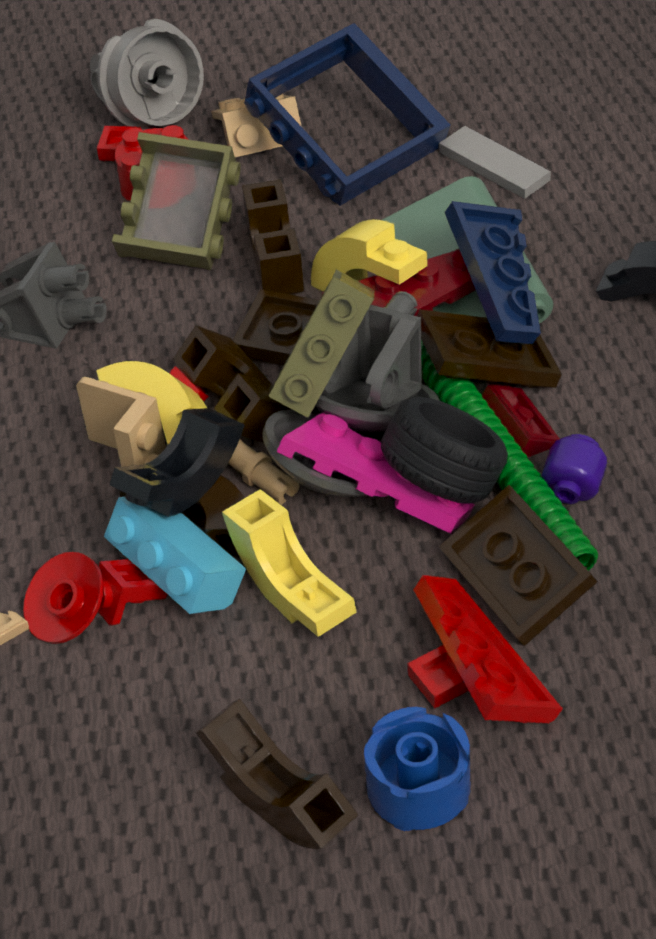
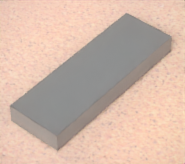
(494, 162)

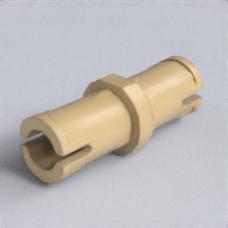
(259, 470)

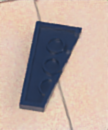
(495, 261)

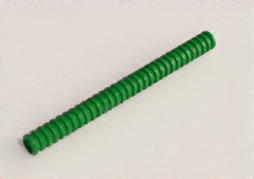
(518, 471)

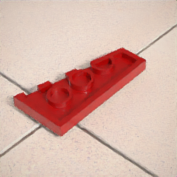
(485, 660)

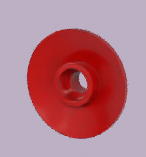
(63, 597)

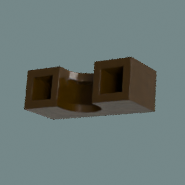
(271, 237)
(227, 371)

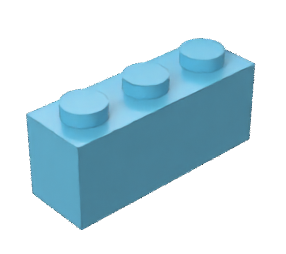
(176, 556)

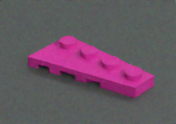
(361, 458)

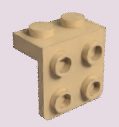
(246, 132)
(122, 420)

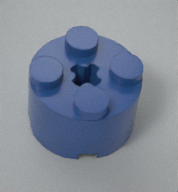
(417, 769)

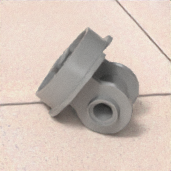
(148, 75)

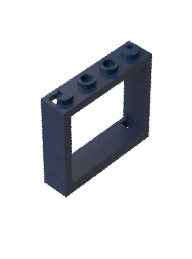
(380, 77)

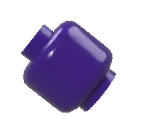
(575, 468)

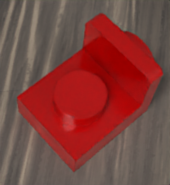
(124, 584)

